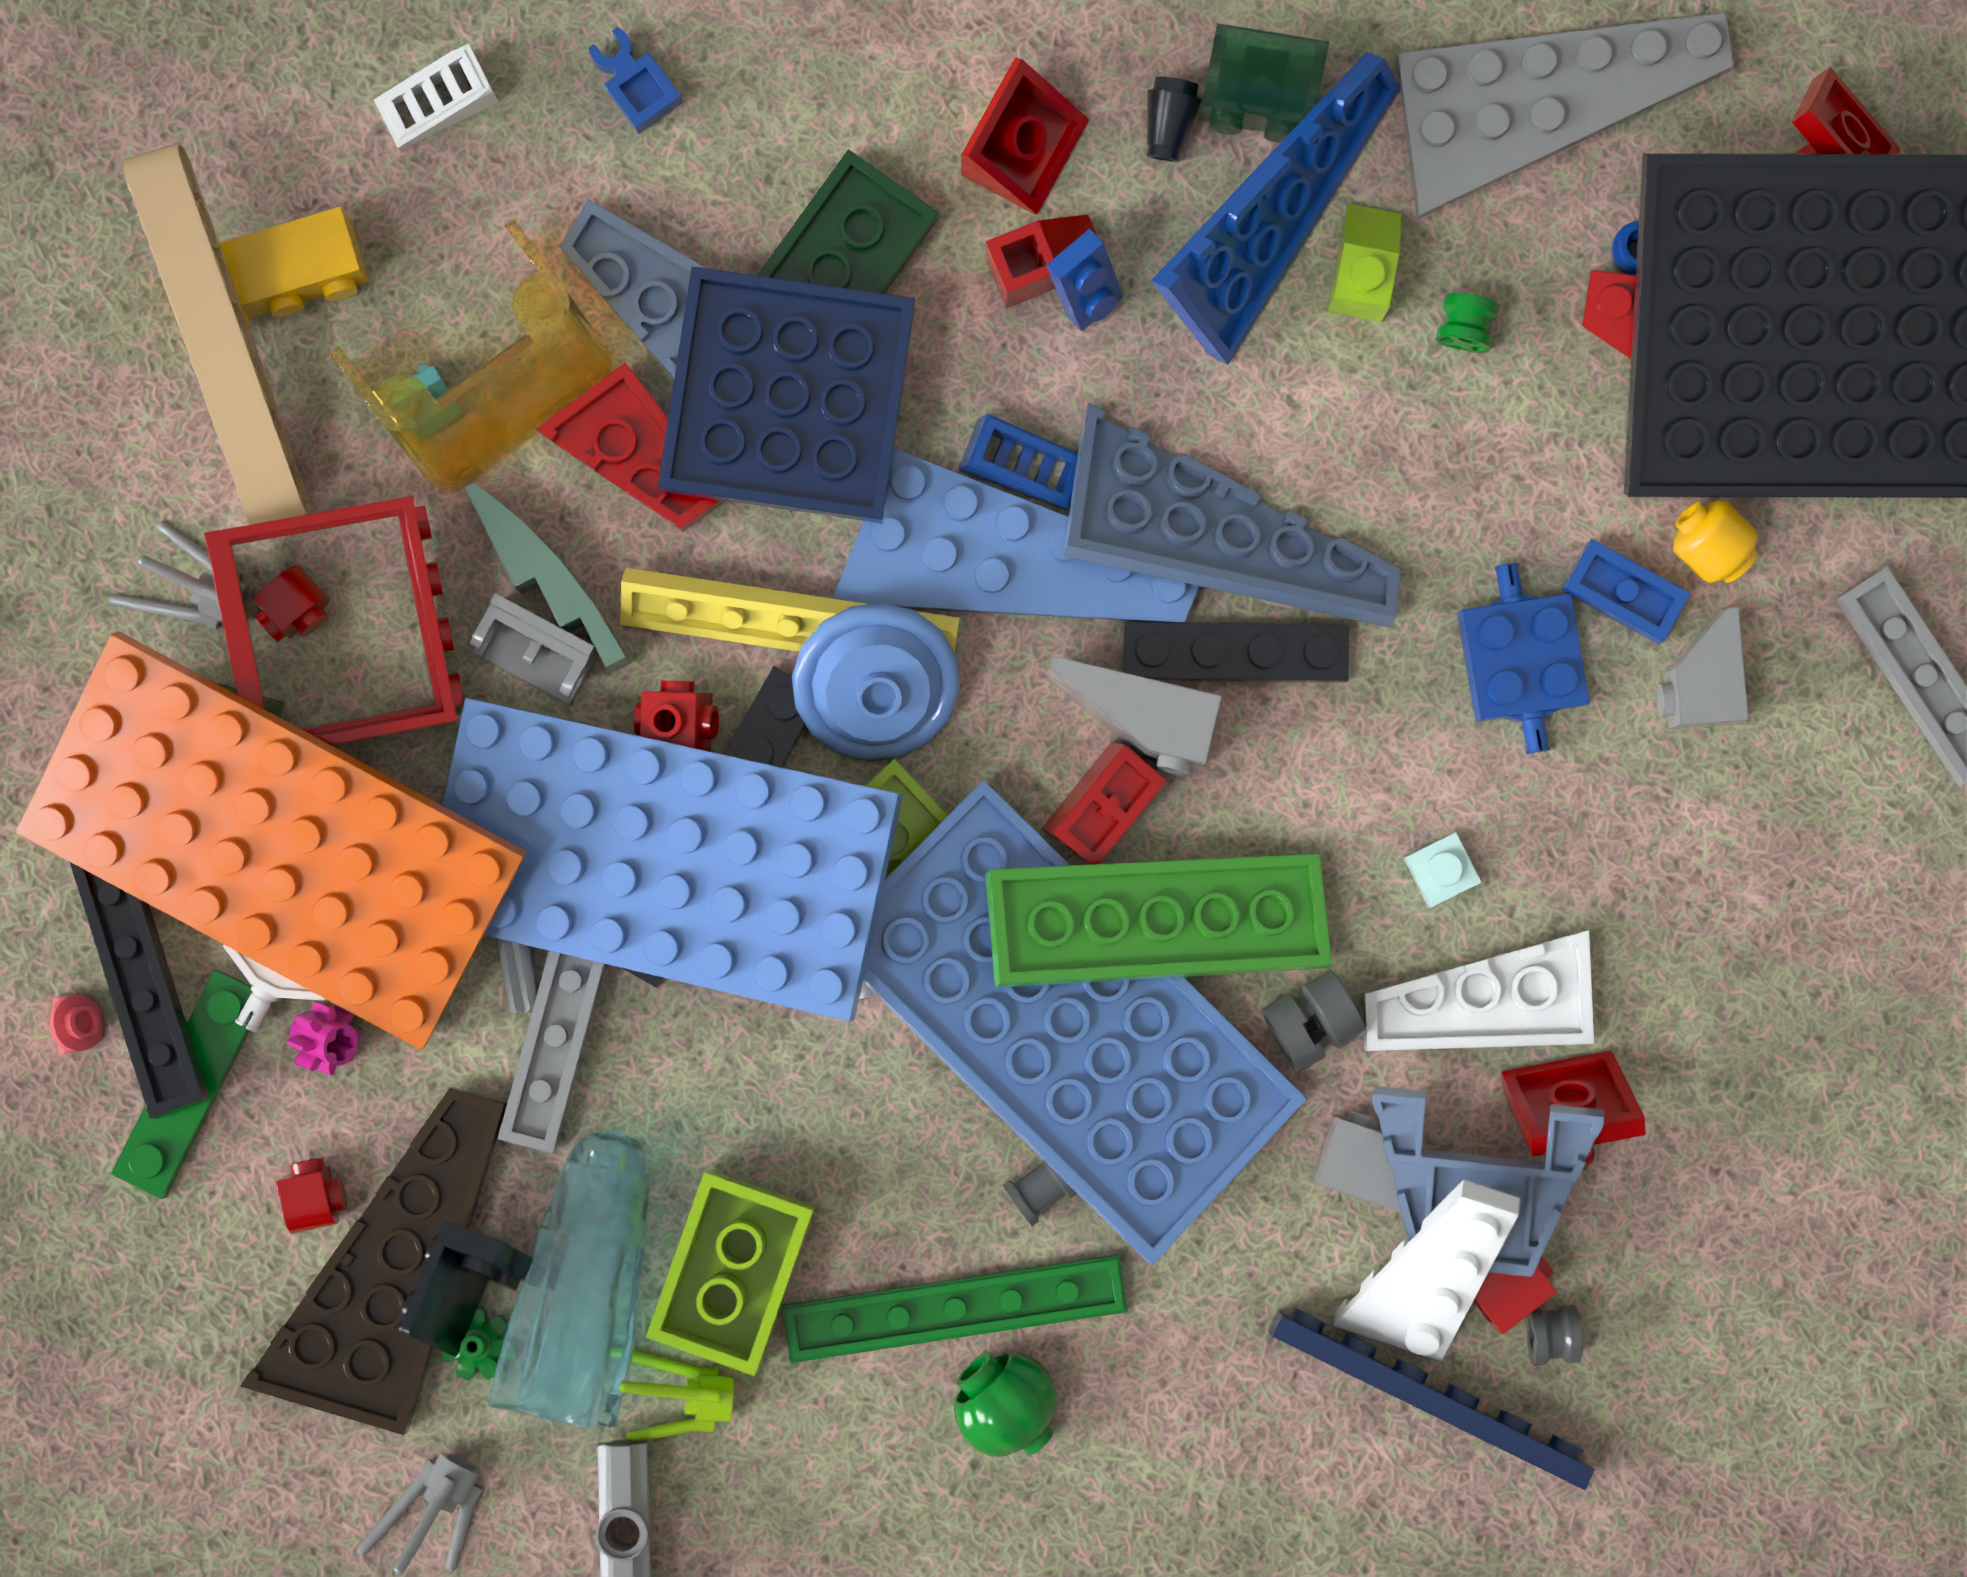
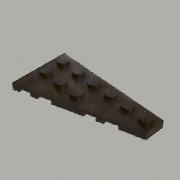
(344, 1336)

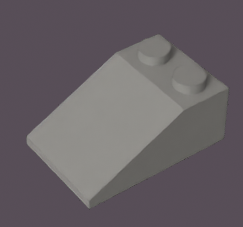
(1148, 715)

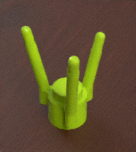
(706, 1397)

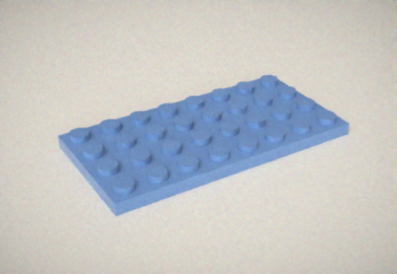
(678, 857)
(1112, 1083)

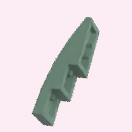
(534, 564)

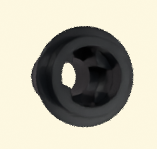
(1170, 116)

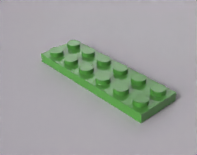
(1157, 919)

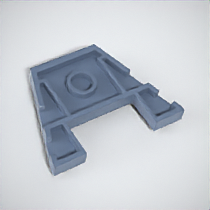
(1430, 1175)

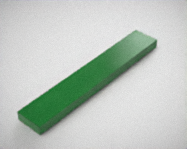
(954, 1308)

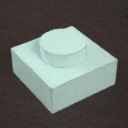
(1442, 870)

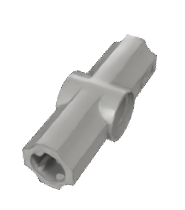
(624, 1493)

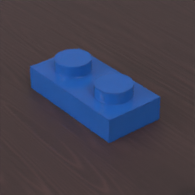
(1085, 280)
(1625, 591)

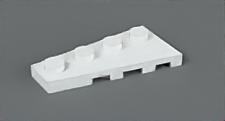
(1501, 1001)
(1435, 1275)

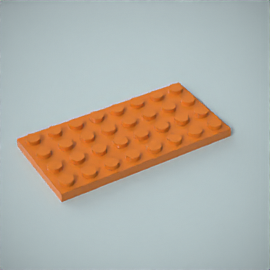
(270, 840)

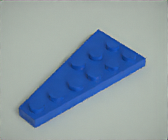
(1250, 241)

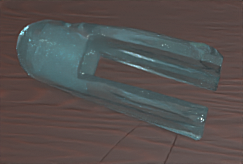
(580, 1299)

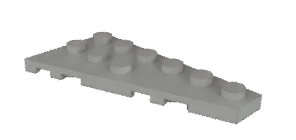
(1516, 101)

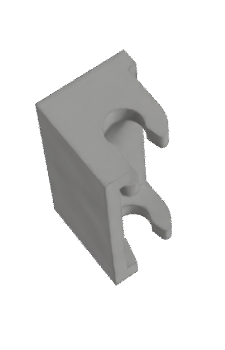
(533, 649)

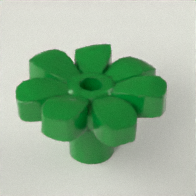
(489, 1343)

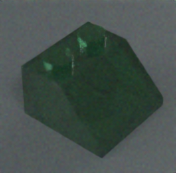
(1261, 81)

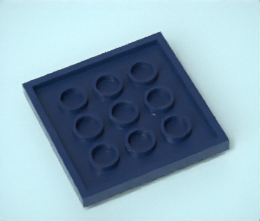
(786, 394)

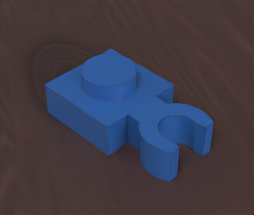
(638, 86)

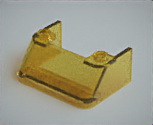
(504, 399)

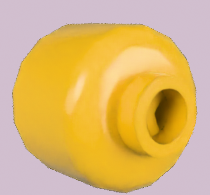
(1715, 541)

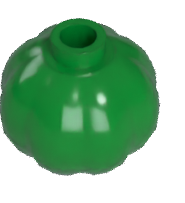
(1005, 1404)

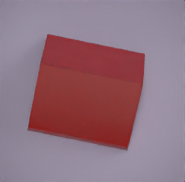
(1022, 138)

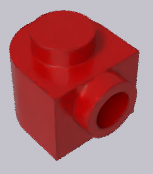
(291, 604)
(311, 1196)

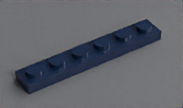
(1454, 1406)

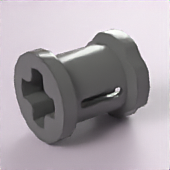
(1037, 1191)

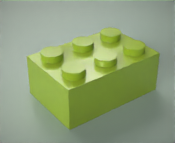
(731, 1271)

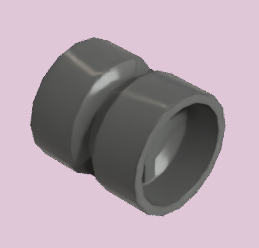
(1330, 1009)

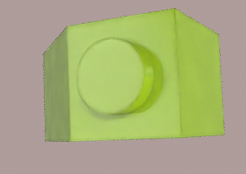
(1366, 263)

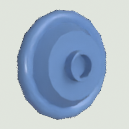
(875, 681)

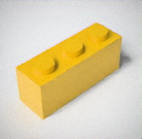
(295, 264)

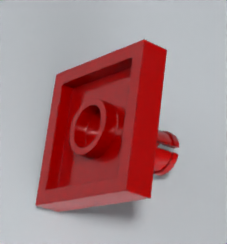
(1837, 121)
(1581, 1082)

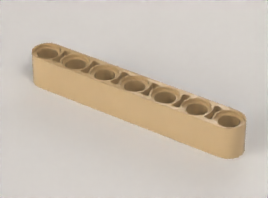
(216, 334)

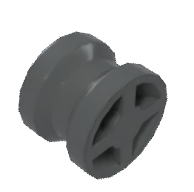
(1554, 1335)

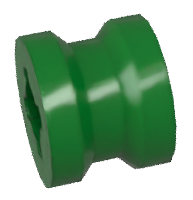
(1467, 322)

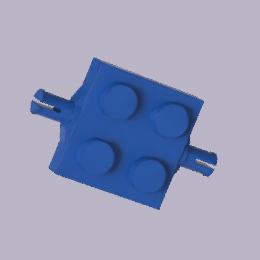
(1523, 658)

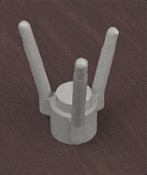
(203, 588)
(447, 1484)

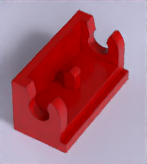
(1104, 803)

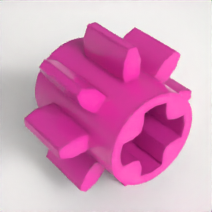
(323, 1038)

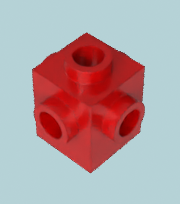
(677, 715)

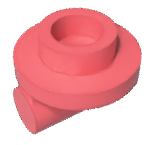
(75, 1023)

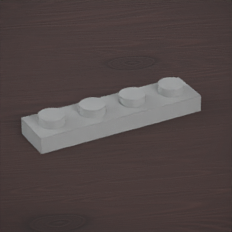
(1912, 665)
(552, 1052)

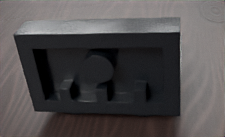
(453, 1283)

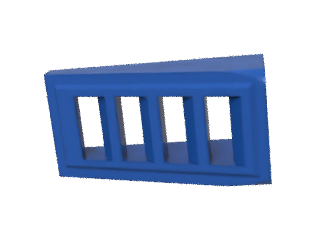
(996, 473)

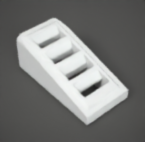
(462, 106)

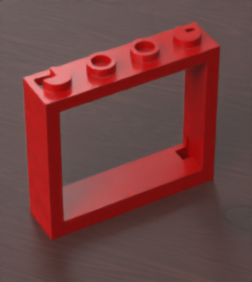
(424, 582)

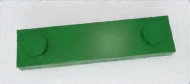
(161, 1145)

